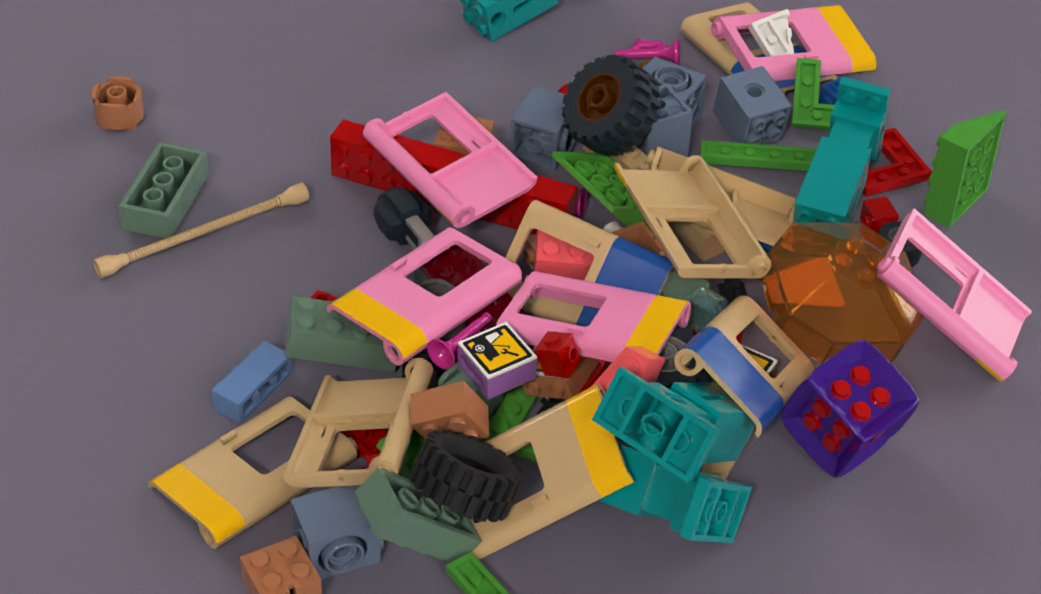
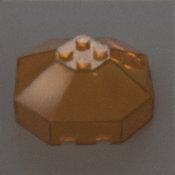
(830, 292)

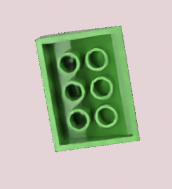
(963, 167)
(600, 179)

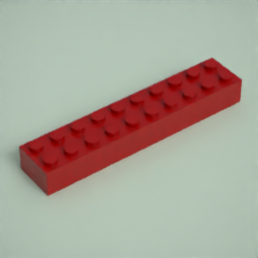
(361, 163)

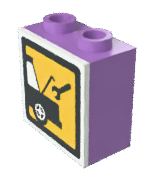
(497, 360)

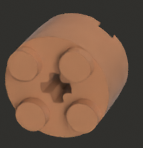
(118, 104)

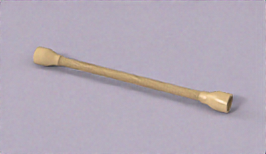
(110, 264)

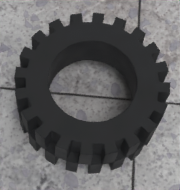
(467, 475)

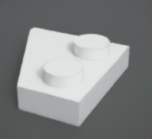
(773, 34)

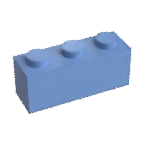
(251, 382)

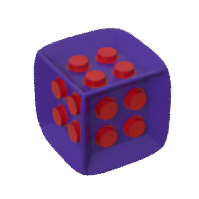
(849, 408)

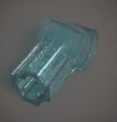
(707, 306)

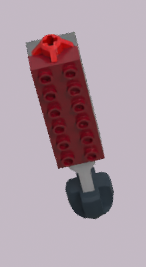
(406, 219)

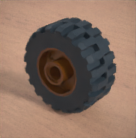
(611, 105)

